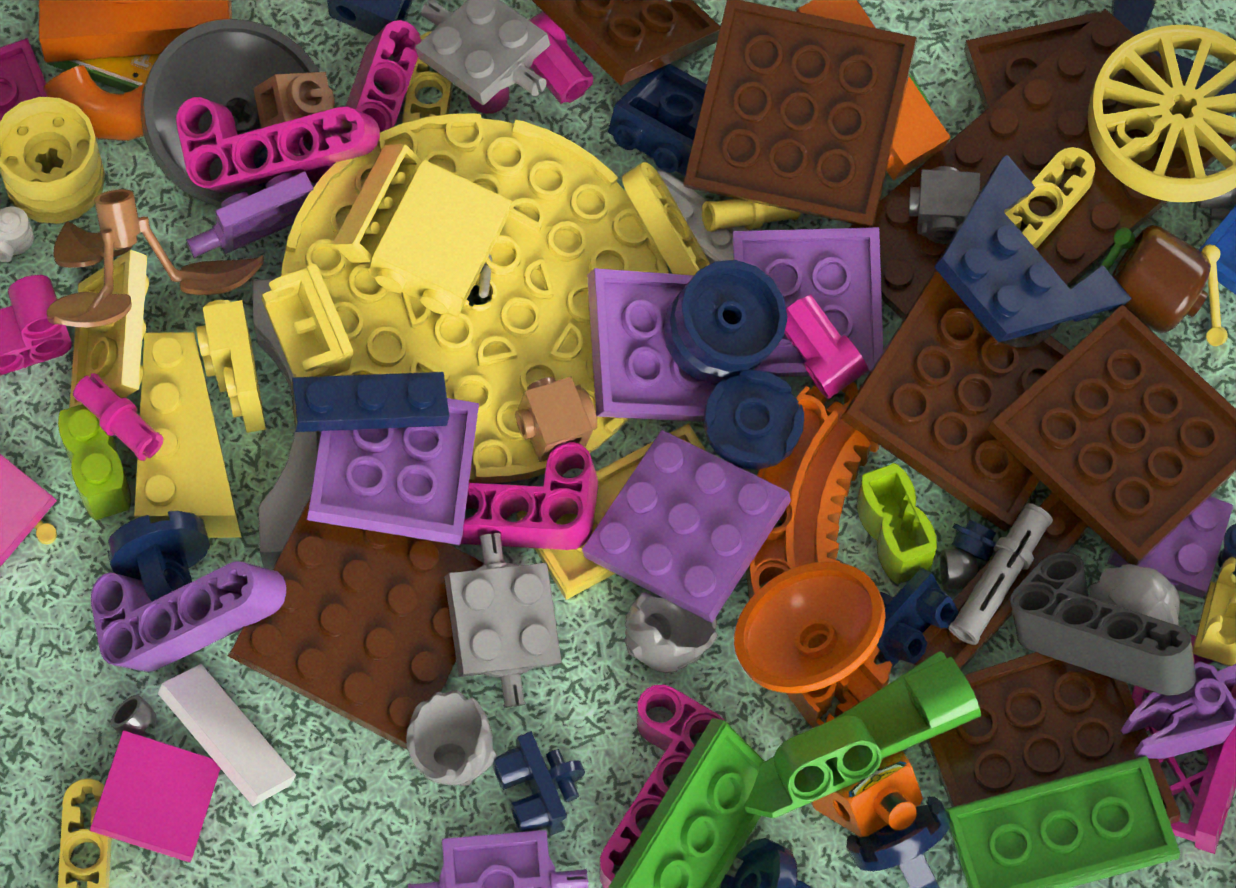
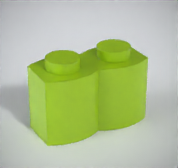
(94, 463)
(891, 517)

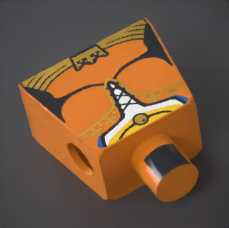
(877, 801)

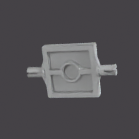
(483, 47)
(502, 620)

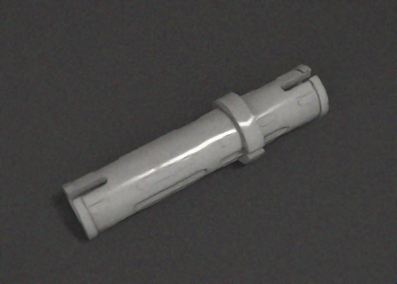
(1028, 528)

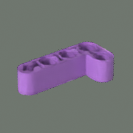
(159, 632)

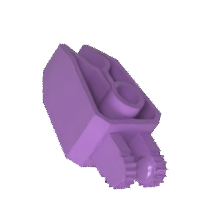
(1187, 720)

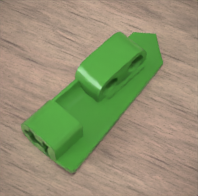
(851, 746)

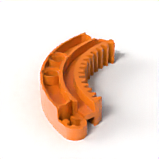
(818, 481)

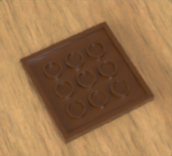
(800, 112)
(940, 392)
(1124, 435)
(359, 623)
(1038, 727)

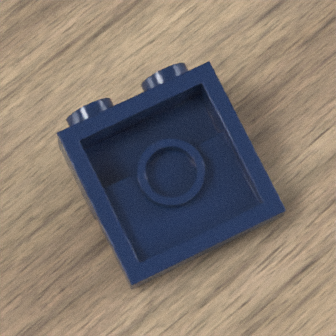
(660, 117)

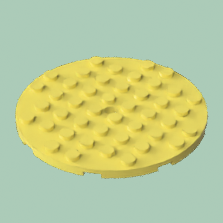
(559, 228)

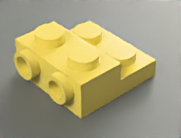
(230, 357)

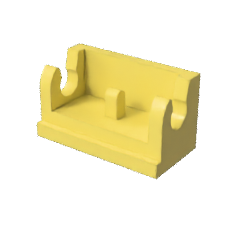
(307, 324)
(1217, 623)

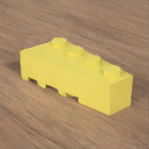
(190, 465)

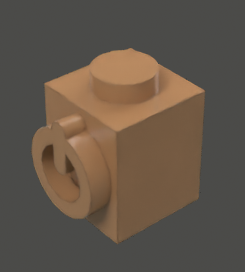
(292, 97)
(555, 415)

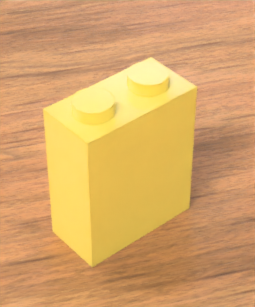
(439, 239)

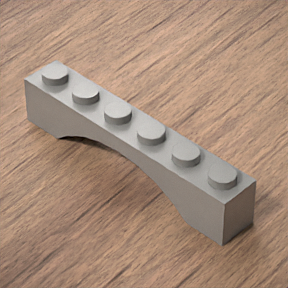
(294, 486)

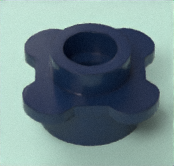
(975, 539)

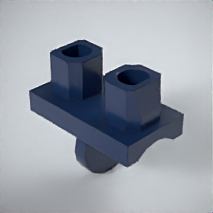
(910, 614)
(527, 764)

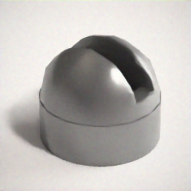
(957, 568)
(134, 716)

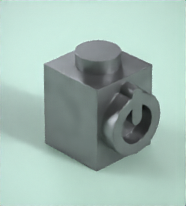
(943, 201)

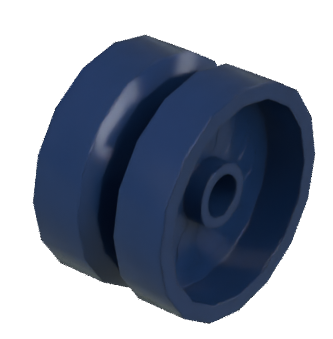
(725, 321)

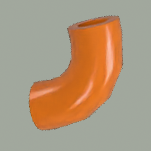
(111, 114)

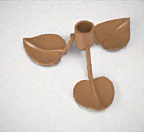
(119, 232)

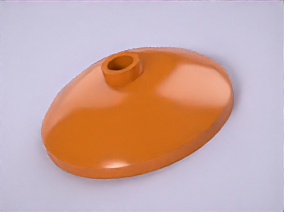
(809, 627)

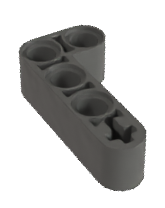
(1064, 623)

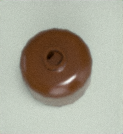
(1163, 278)

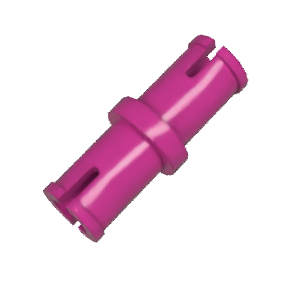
(118, 416)

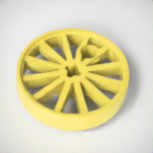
(1167, 113)

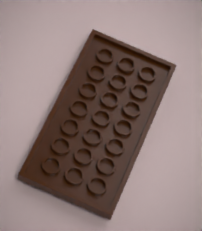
(1031, 126)

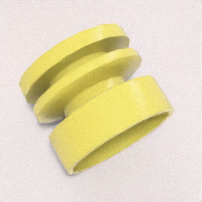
(50, 160)

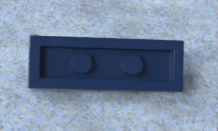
(369, 401)

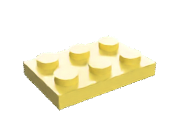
(115, 348)

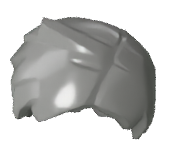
(1140, 591)
(666, 634)
(450, 739)

